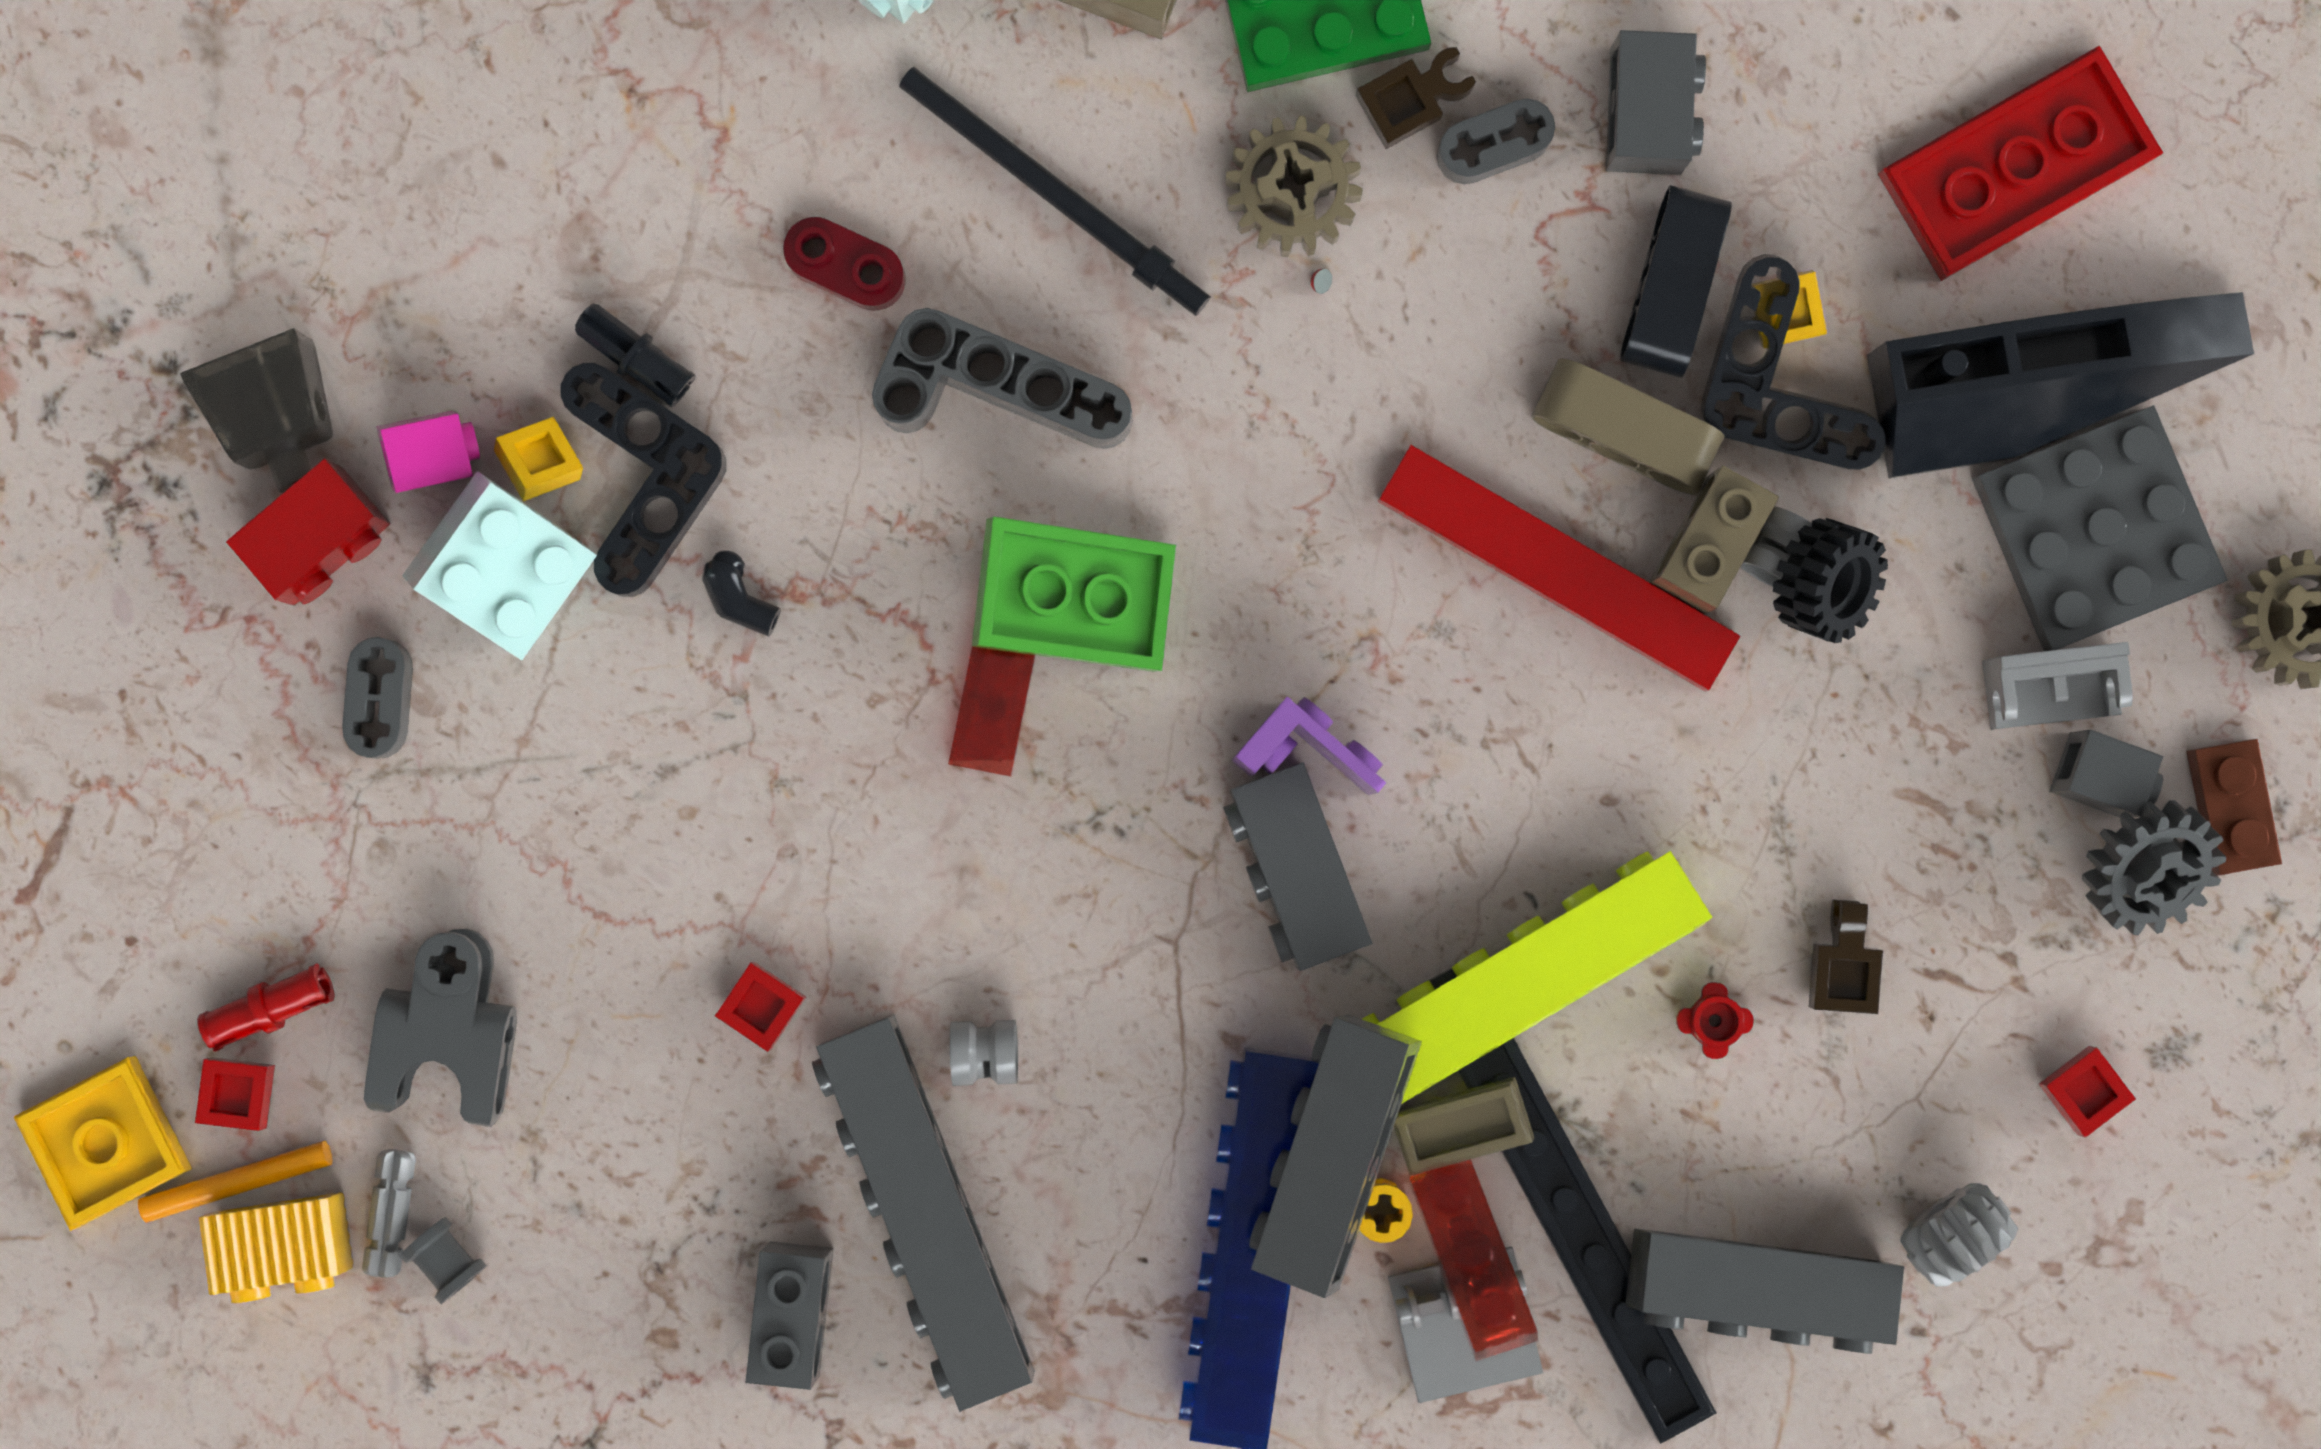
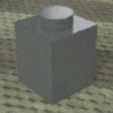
(2107, 774)

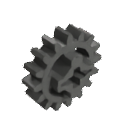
(2153, 867)

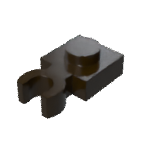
(1407, 100)

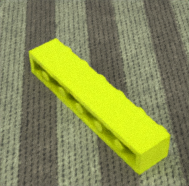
(1546, 967)

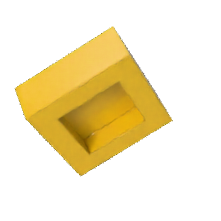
(1807, 315)
(538, 458)

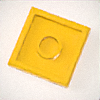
(102, 1143)

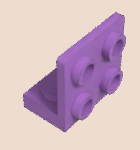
(1273, 744)

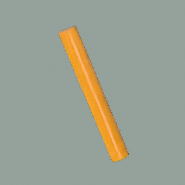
(235, 1181)

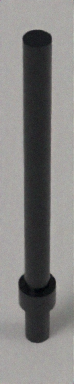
(1150, 265)

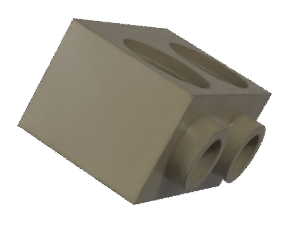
(1714, 539)

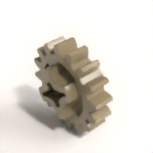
(1318, 177)
(2276, 619)

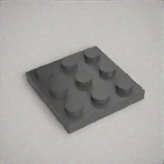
(2099, 529)

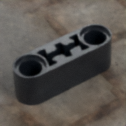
(1675, 281)

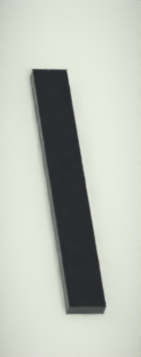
(1592, 1251)

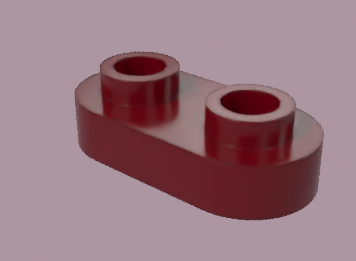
(842, 263)

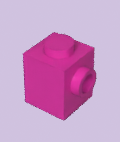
(428, 450)

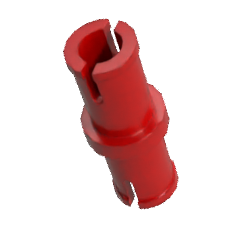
(265, 1007)

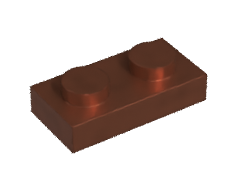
(2236, 802)

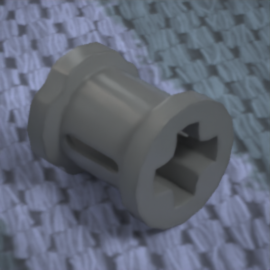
(443, 1260)

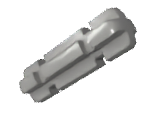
(388, 1213)

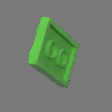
(1073, 594)

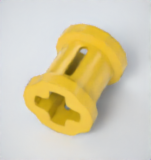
(1394, 1224)

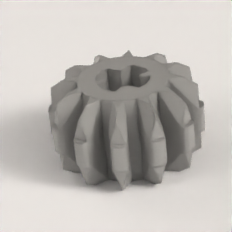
(1959, 1234)

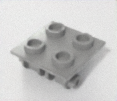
(1437, 1342)

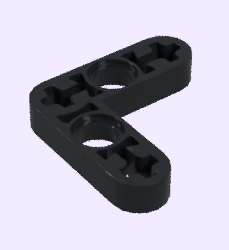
(1755, 380)
(662, 455)

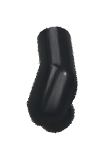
(730, 598)

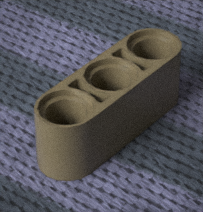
(1627, 426)

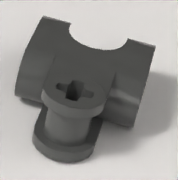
(447, 1023)

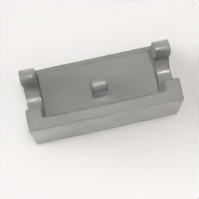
(2058, 685)

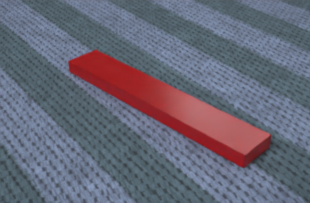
(1559, 568)

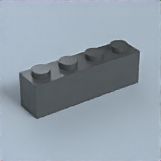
(1334, 1154)
(1764, 1288)

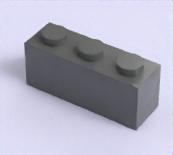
(1297, 868)

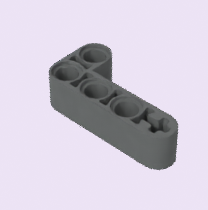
(1007, 391)

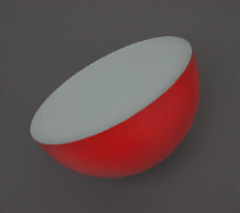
(1321, 280)

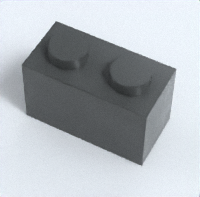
(1653, 102)

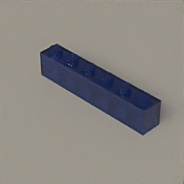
(1244, 1309)

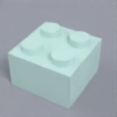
(499, 566)

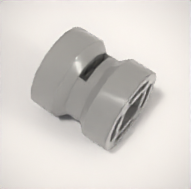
(1771, 544)
(983, 1052)

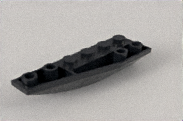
(2037, 379)

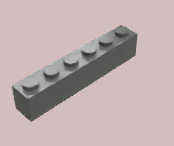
(925, 1214)

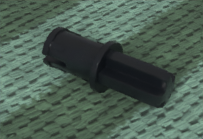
(634, 354)

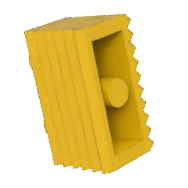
(276, 1245)

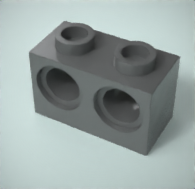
(789, 1315)

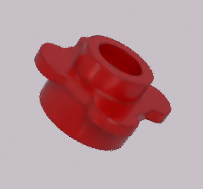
(1733, 1019)

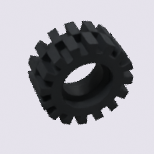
(1830, 580)

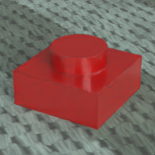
(760, 1006)
(2087, 1091)
(234, 1094)

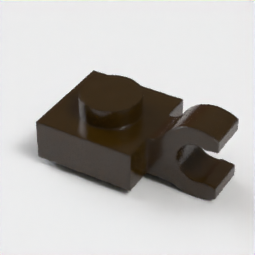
(1846, 973)

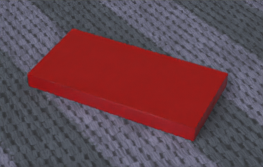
(2020, 163)

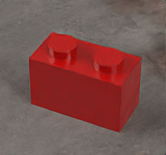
(309, 534)

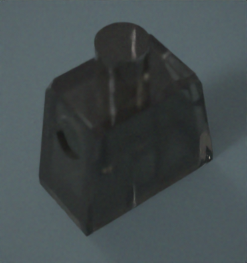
(266, 404)

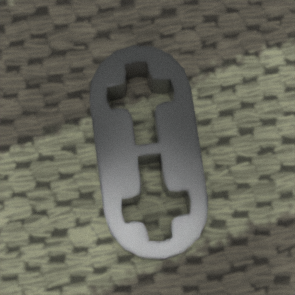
(1490, 127)
(362, 696)

